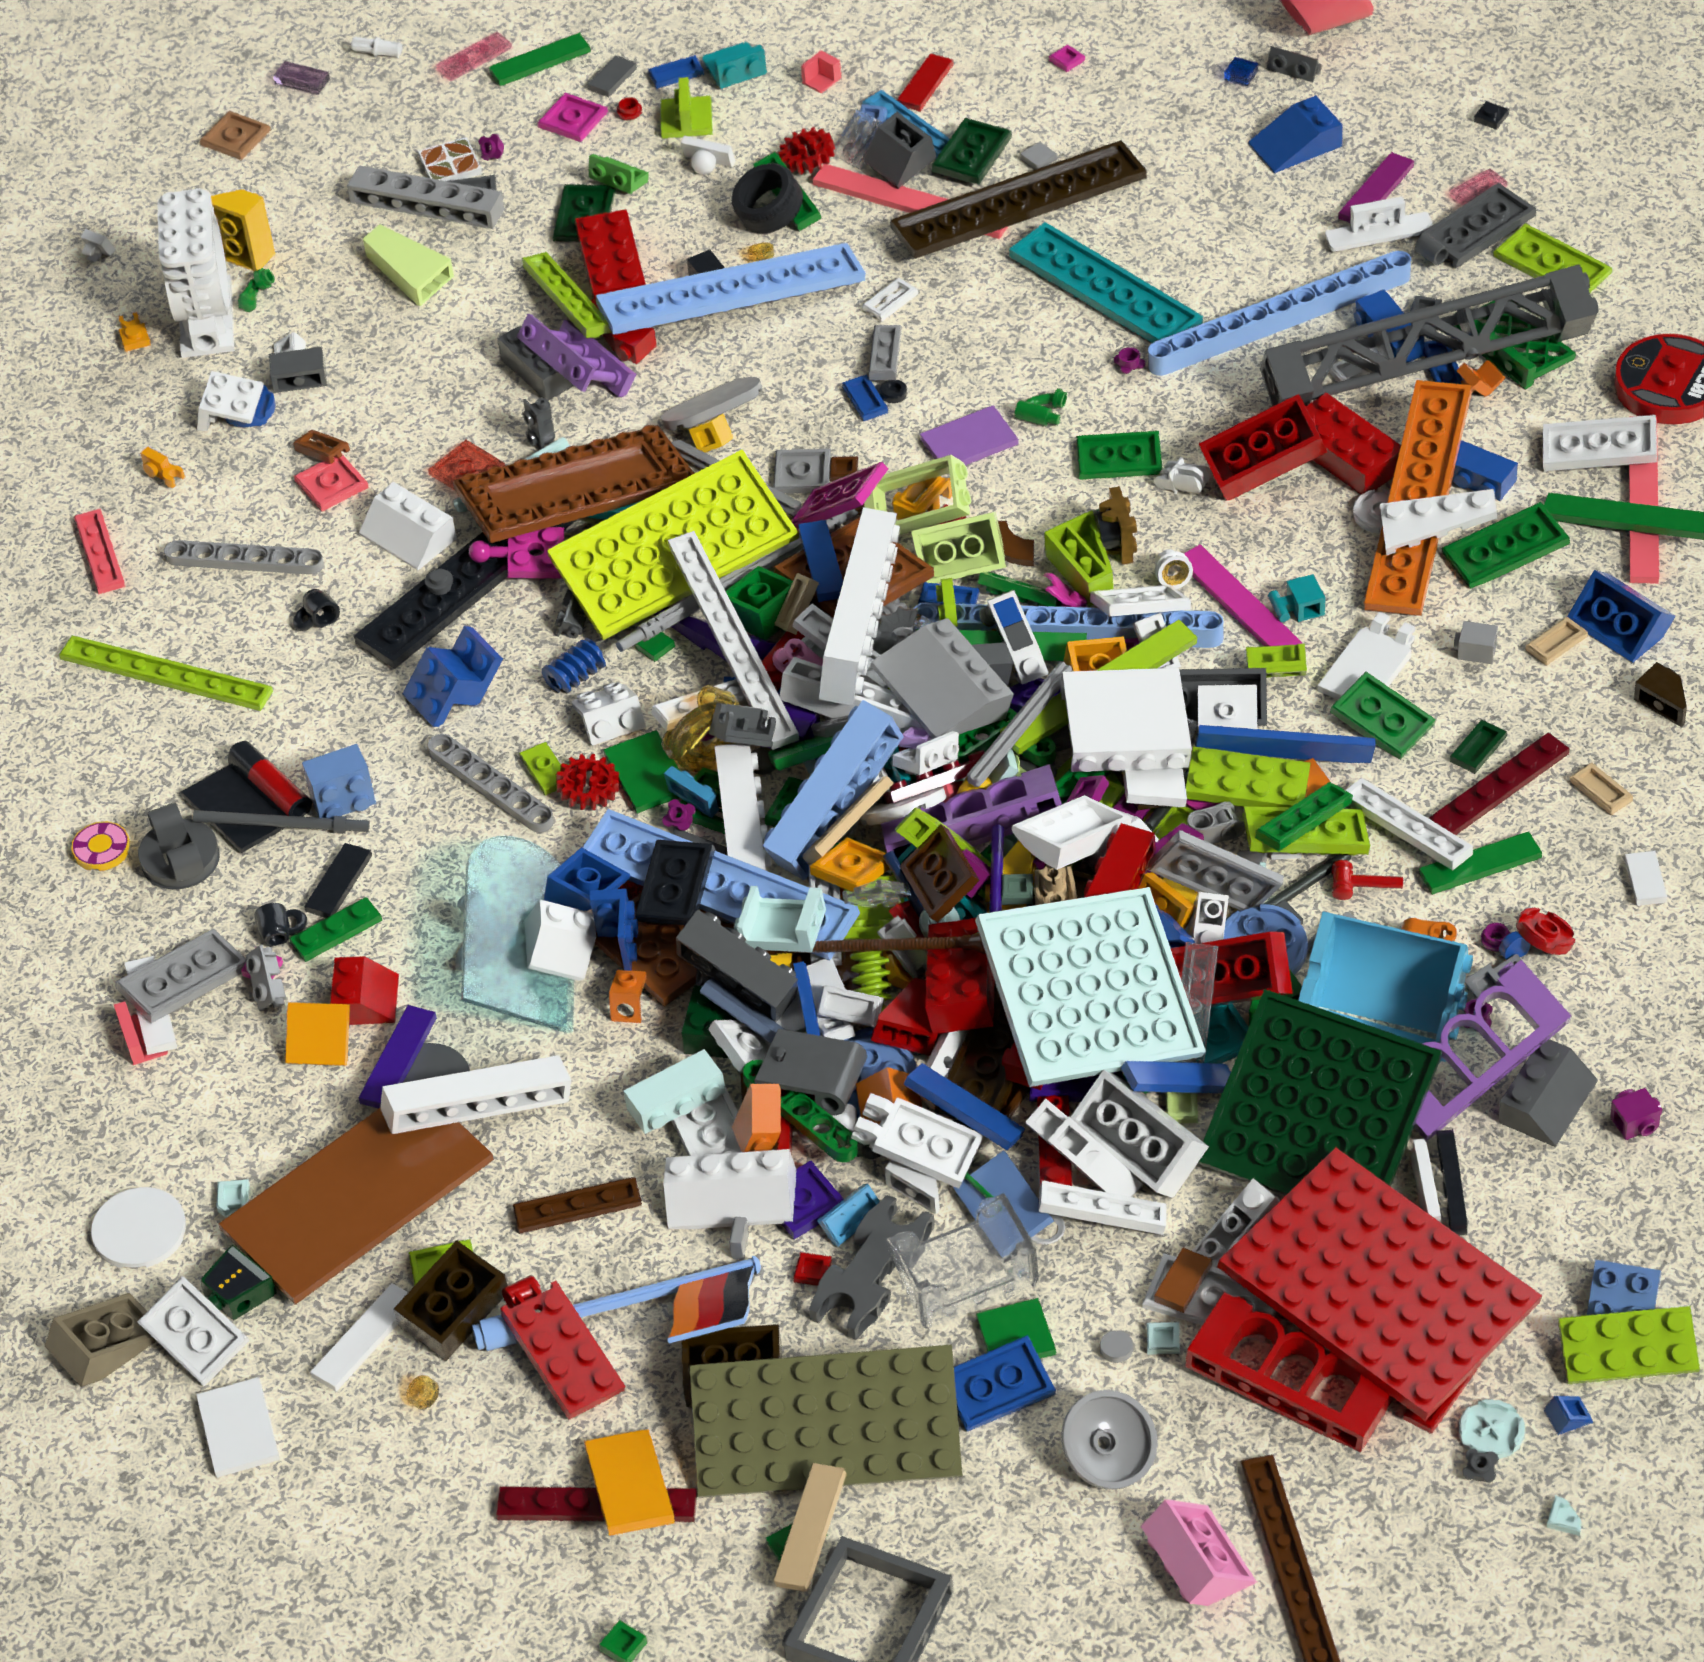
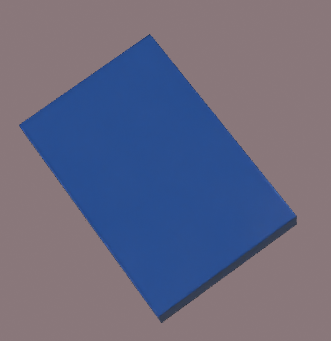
(1000, 1383)

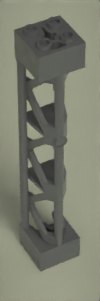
(1566, 314)

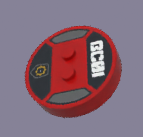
(1663, 378)

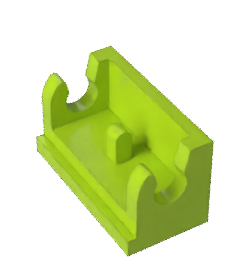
(1278, 660)

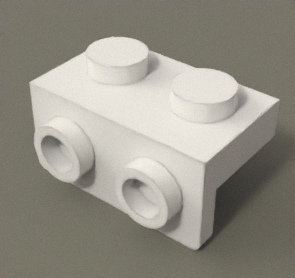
(928, 754)

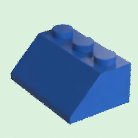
(1620, 616)

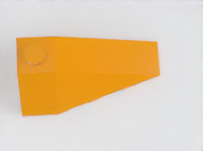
(1093, 653)

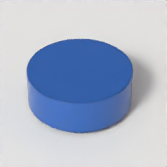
(1514, 944)

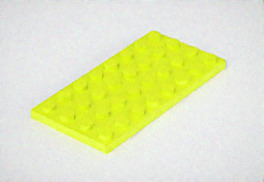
(625, 564)

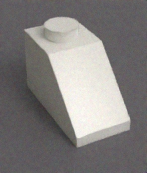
(913, 1185)

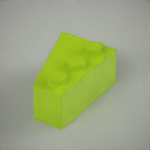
(1080, 555)

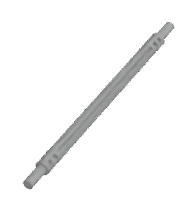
(690, 606)

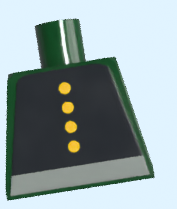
(237, 1284)

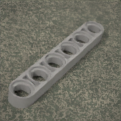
(245, 554)
(493, 781)

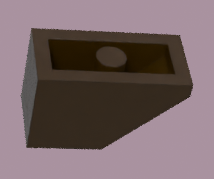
(1663, 693)

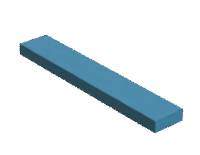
(884, 100)

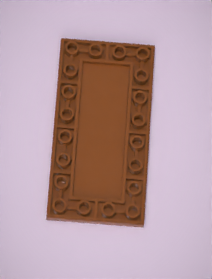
(571, 483)
(350, 1199)

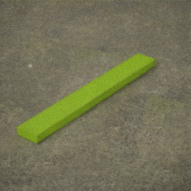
(1146, 655)
(166, 673)

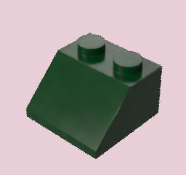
(698, 1019)

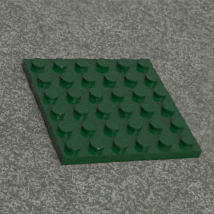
(1312, 1087)

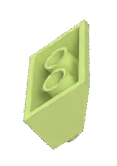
(961, 547)

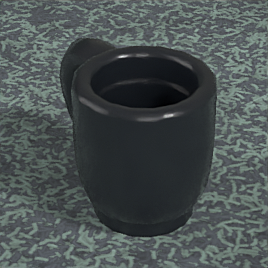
(313, 602)
(274, 923)

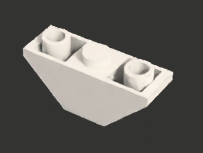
(1208, 917)

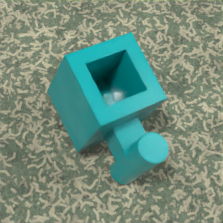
(1302, 597)

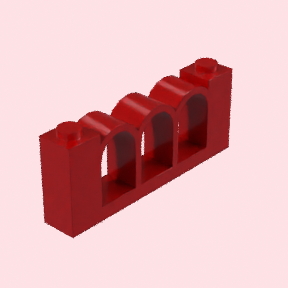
(1234, 1320)

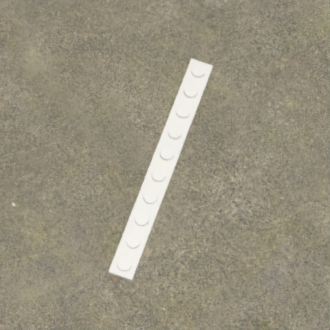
(731, 635)

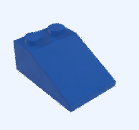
(1298, 135)

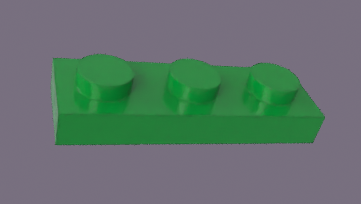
(998, 584)
(335, 929)

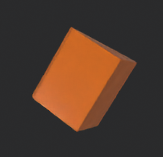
(888, 1085)

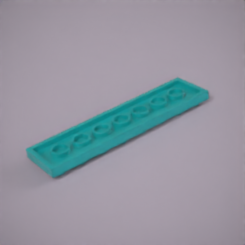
(1103, 284)

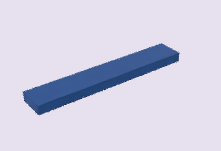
(1287, 744)

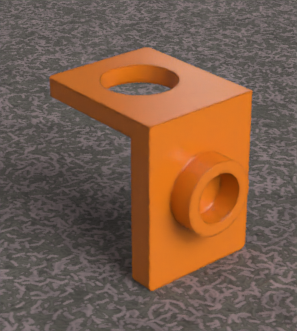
(627, 990)

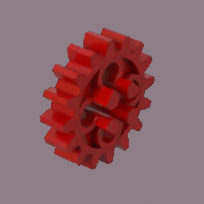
(819, 147)
(602, 783)

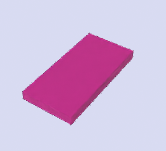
(840, 495)

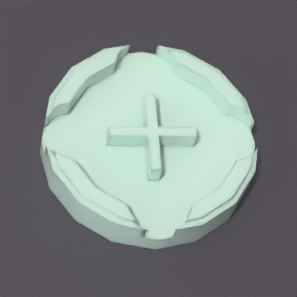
(1492, 1427)

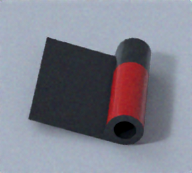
(248, 786)

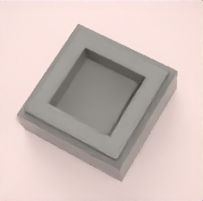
(1038, 156)
(739, 1238)

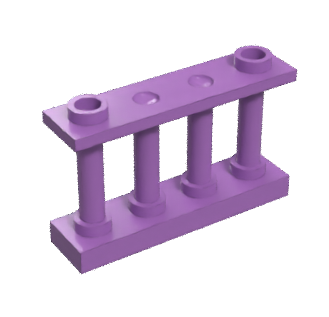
(576, 356)

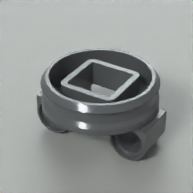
(188, 847)

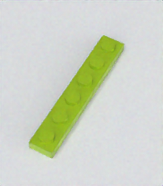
(566, 295)

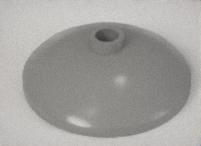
(1124, 1429)

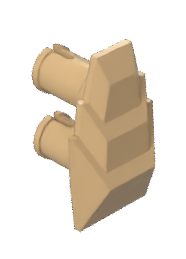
(1054, 885)

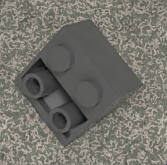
(899, 150)

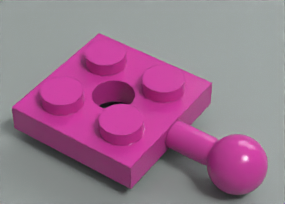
(520, 561)

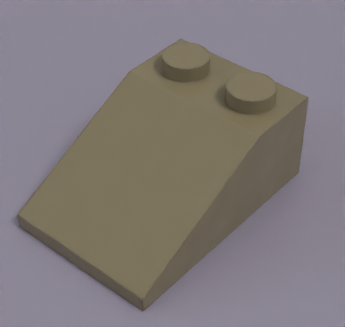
(98, 1338)

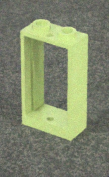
(919, 473)

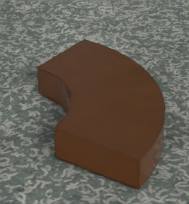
(1016, 549)

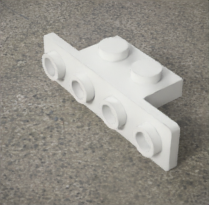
(1378, 223)

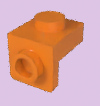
(1483, 380)

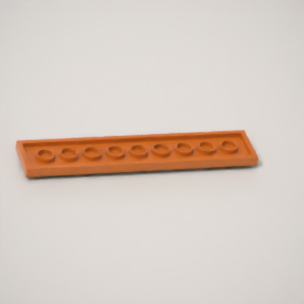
(1422, 471)

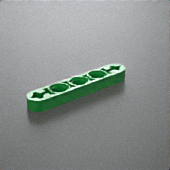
(806, 1122)

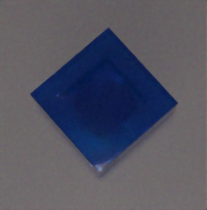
(1241, 71)

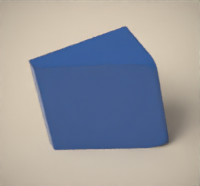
(1567, 1413)

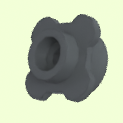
(1486, 1473)

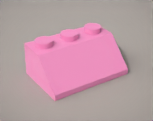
(1196, 1552)

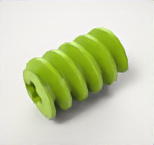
(871, 974)

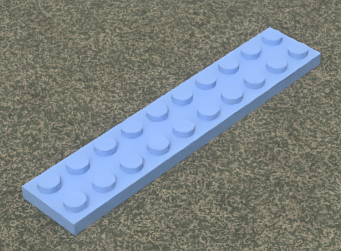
(730, 288)
(631, 845)

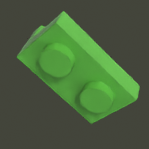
(616, 173)

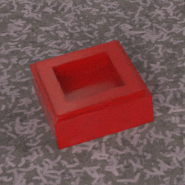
(811, 1268)

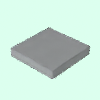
(801, 470)

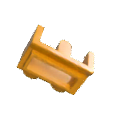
(929, 500)

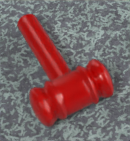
(1345, 880)

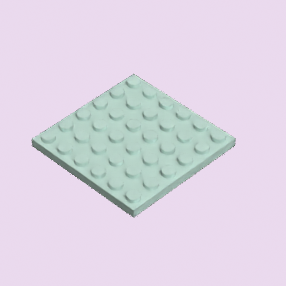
(1089, 985)

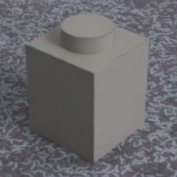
(1476, 642)

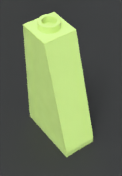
(407, 263)

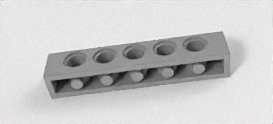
(426, 197)

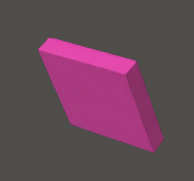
(572, 117)

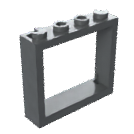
(920, 1632)

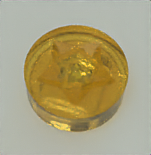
(760, 251)
(422, 1392)

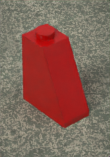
(906, 1022)

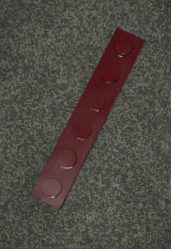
(1501, 784)
(575, 1504)

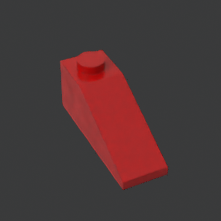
(633, 344)

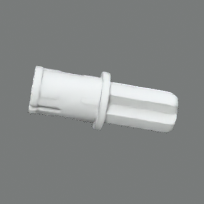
(376, 46)

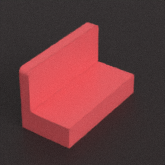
(133, 1035)

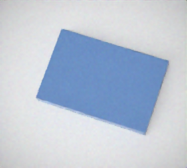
(1001, 1177)

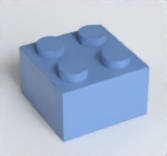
(339, 782)

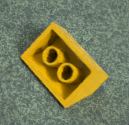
(244, 228)

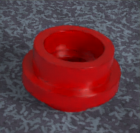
(629, 108)

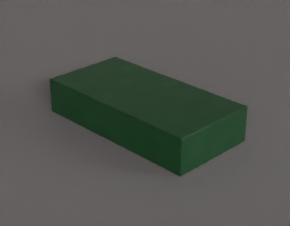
(1478, 746)

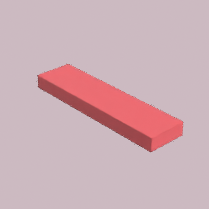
(99, 551)

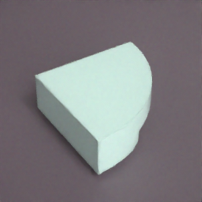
(1564, 1517)

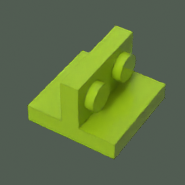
(686, 114)

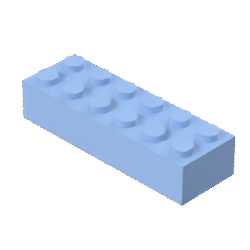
(834, 785)

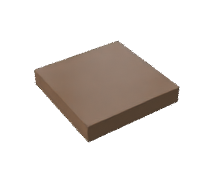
(235, 135)

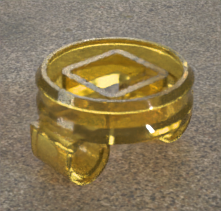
(685, 739)

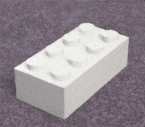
(1139, 1134)

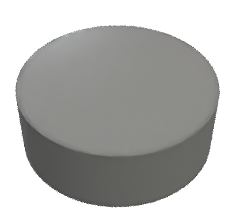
(1116, 1346)

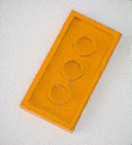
(629, 1482)

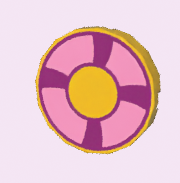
(100, 846)

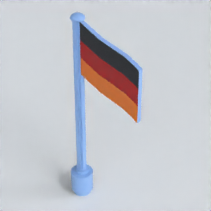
(702, 1304)

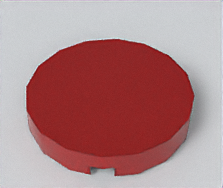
(1545, 931)

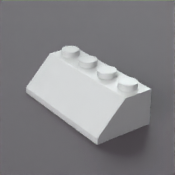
(720, 1187)

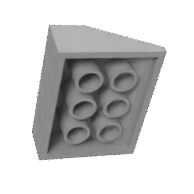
(943, 680)

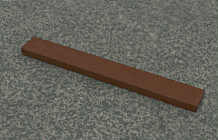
(1289, 1560)

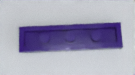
(398, 1054)

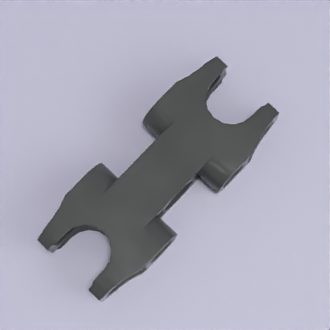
(860, 1283)

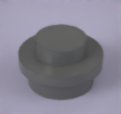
(439, 581)

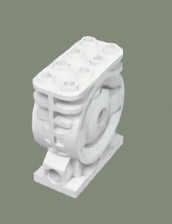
(195, 272)

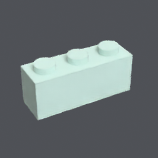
(674, 1091)

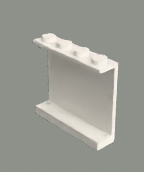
(1126, 719)

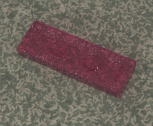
(474, 56)

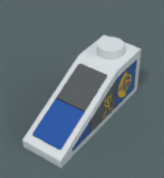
(1017, 634)

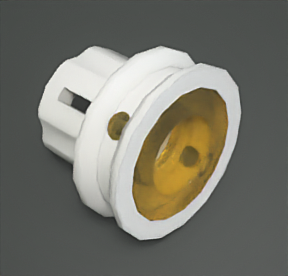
(1173, 568)

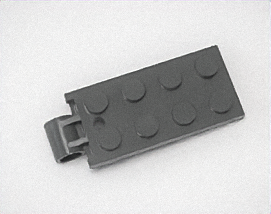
(1474, 226)

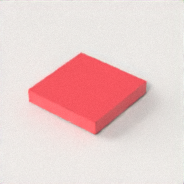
(331, 483)

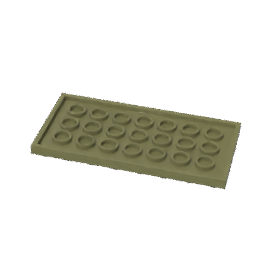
(865, 1411)

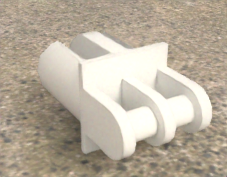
(1183, 477)

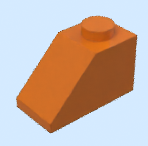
(759, 1118)

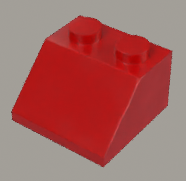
(367, 988)

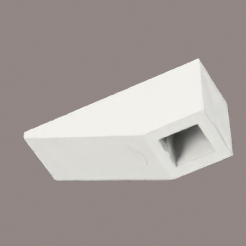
(1236, 1221)

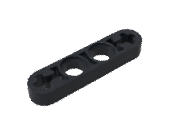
(1452, 1181)

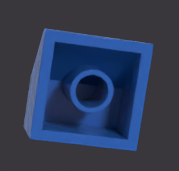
(579, 874)

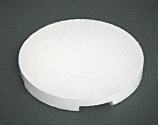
(887, 812)
(138, 1227)

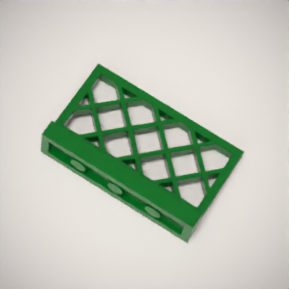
(1519, 364)

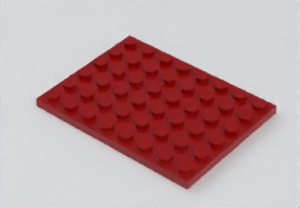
(1380, 1283)

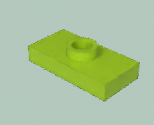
(542, 766)

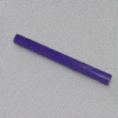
(996, 868)

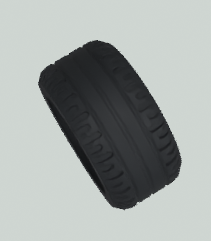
(758, 182)

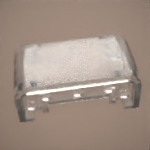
(966, 1265)

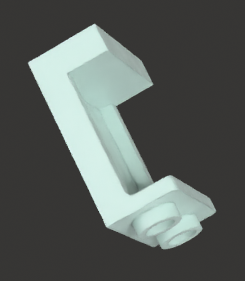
(781, 922)

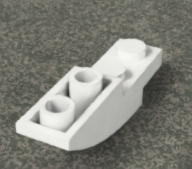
(1082, 1151)

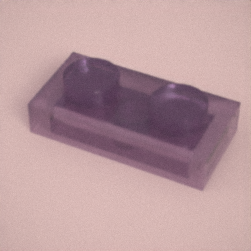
(301, 77)

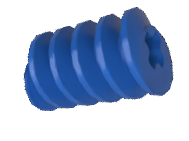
(573, 664)

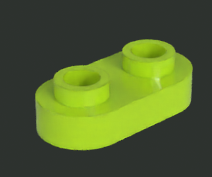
(945, 594)

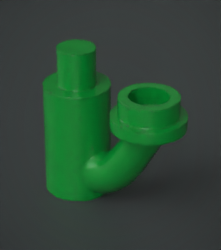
(1033, 411)

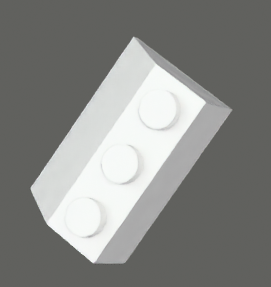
(407, 526)

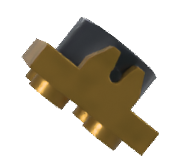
(1117, 526)

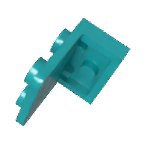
(736, 64)

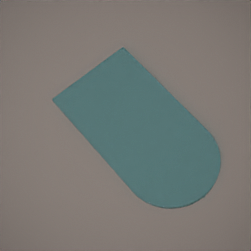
(501, 889)

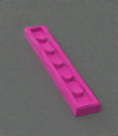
(1238, 600)

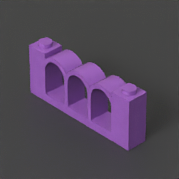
(978, 810)
(1533, 1002)

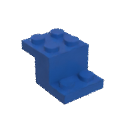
(452, 676)

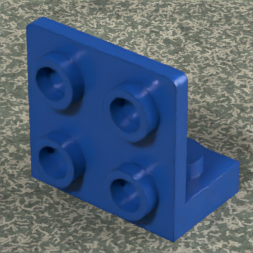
(615, 917)

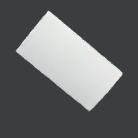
(1069, 831)

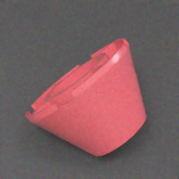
(1323, 15)

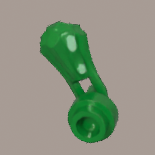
(262, 279)

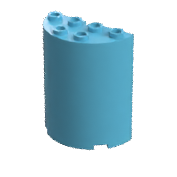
(1387, 976)

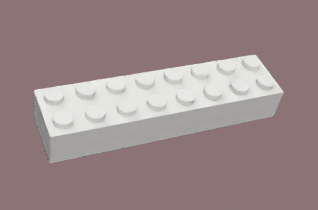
(859, 607)

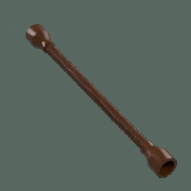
(966, 942)

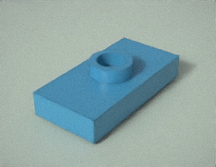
(846, 1216)

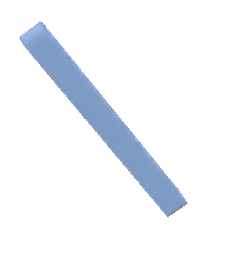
(1278, 313)
(1204, 624)

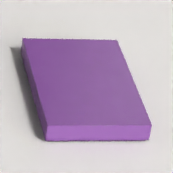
(971, 436)

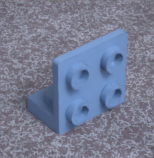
(1622, 1288)

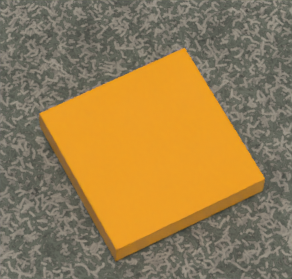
(850, 865)
(317, 1033)

